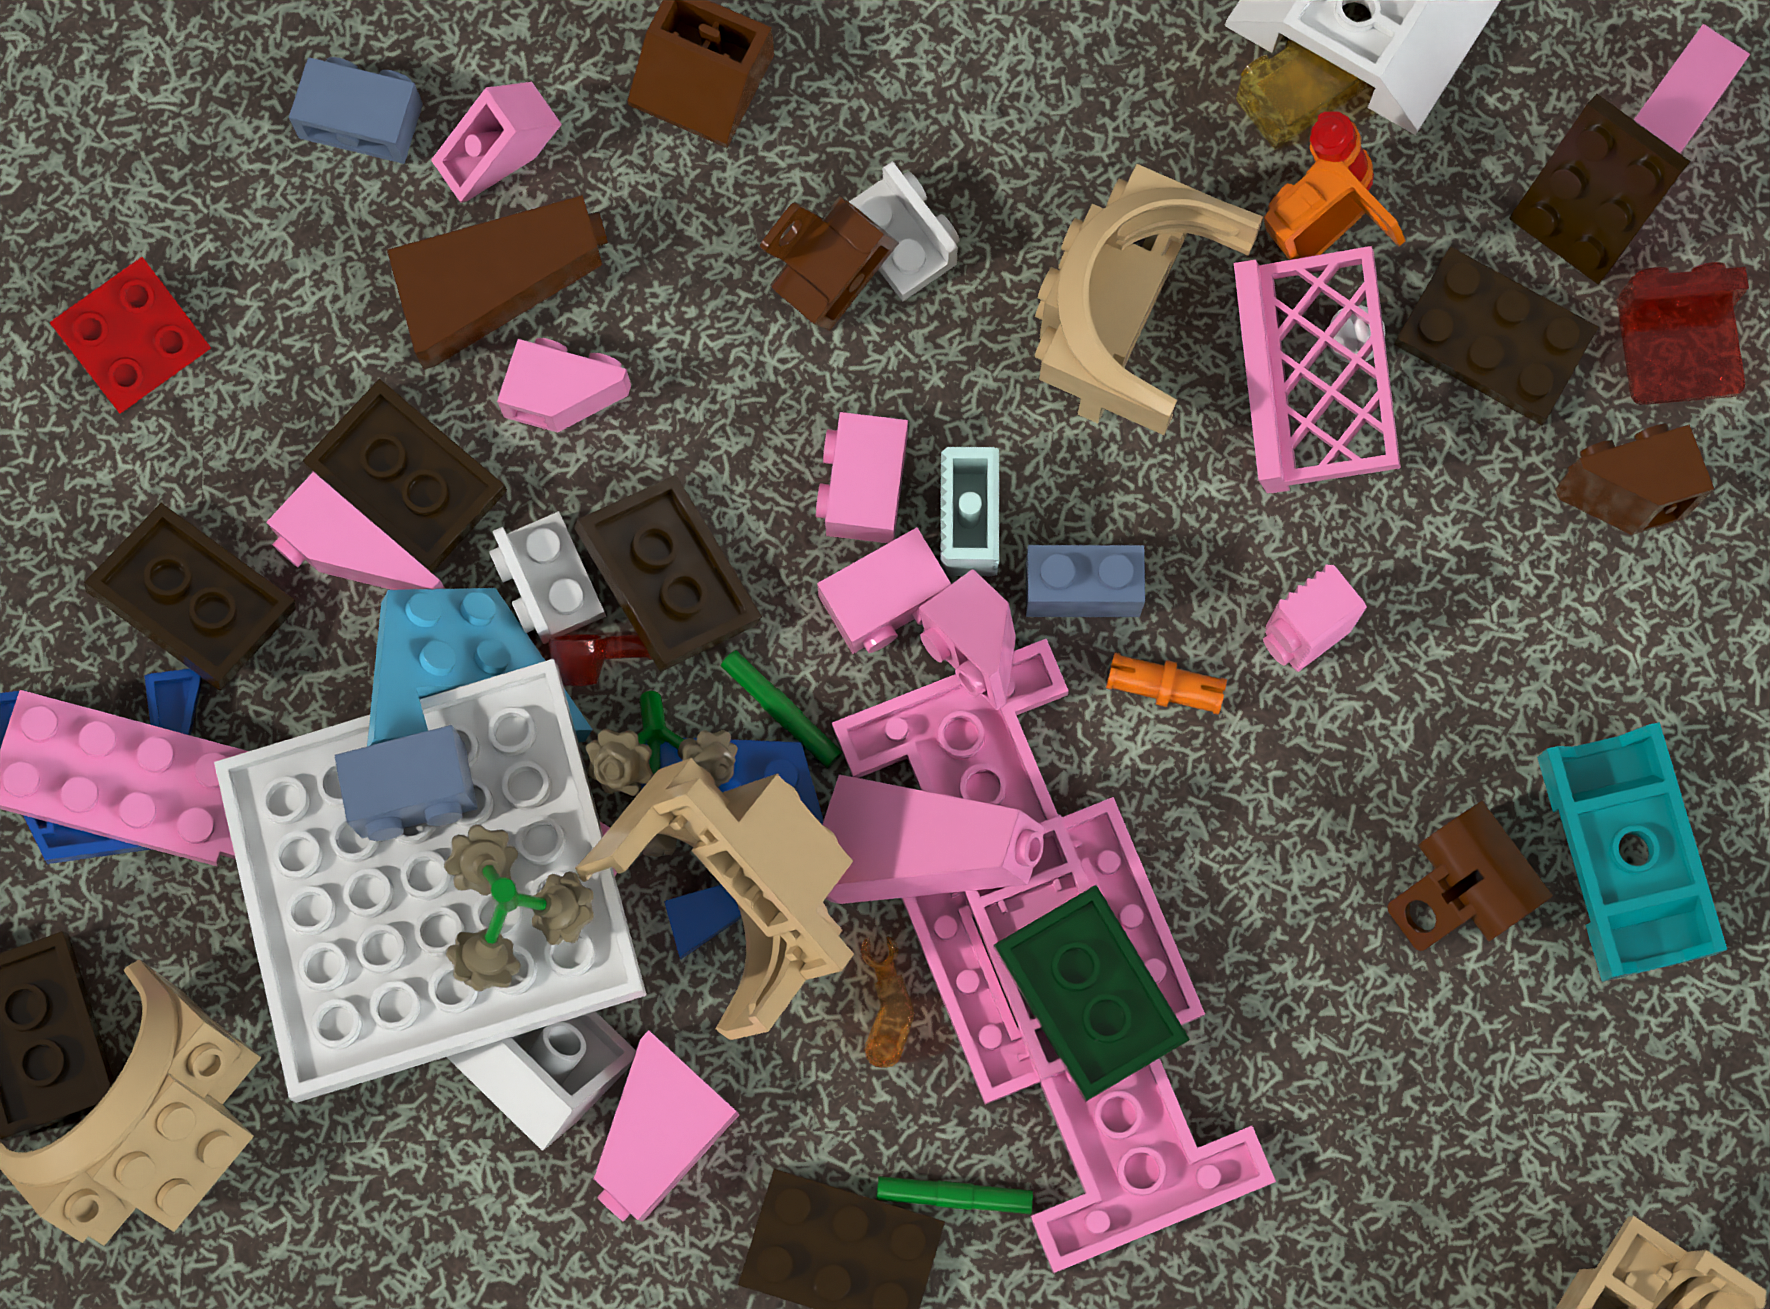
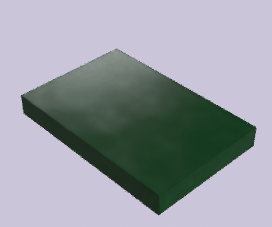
(1091, 993)

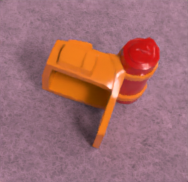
(1331, 195)

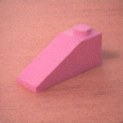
(343, 542)

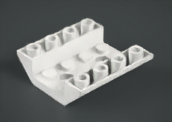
(1402, 50)

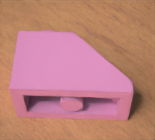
(495, 138)

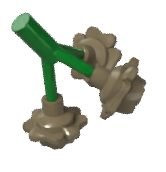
(626, 762)
(484, 865)

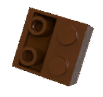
(701, 67)
(1639, 482)

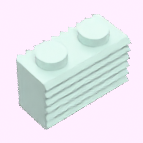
(969, 510)

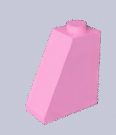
(657, 1131)

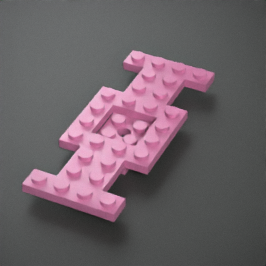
(1132, 1138)

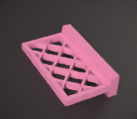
(1266, 371)

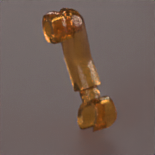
(895, 1013)

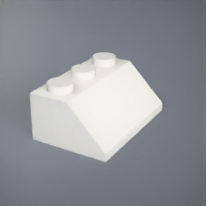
(549, 1074)

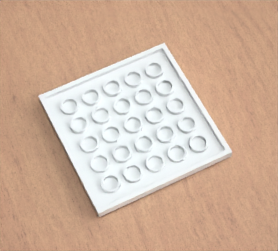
(362, 927)

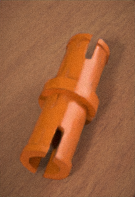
(1166, 683)

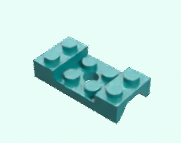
(1637, 913)

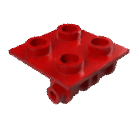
(130, 335)

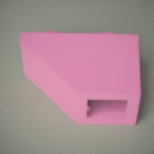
(559, 388)
(974, 633)

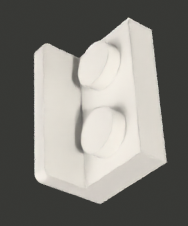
(925, 241)
(549, 578)

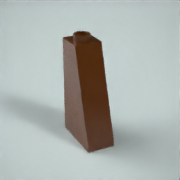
(490, 273)

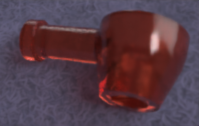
(583, 655)

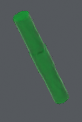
(781, 709)
(954, 1195)

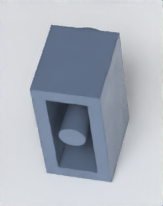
(356, 109)
(1085, 580)
(406, 783)

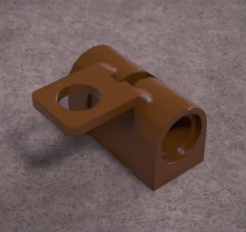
(826, 258)
(1474, 877)

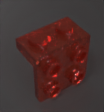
(1682, 333)

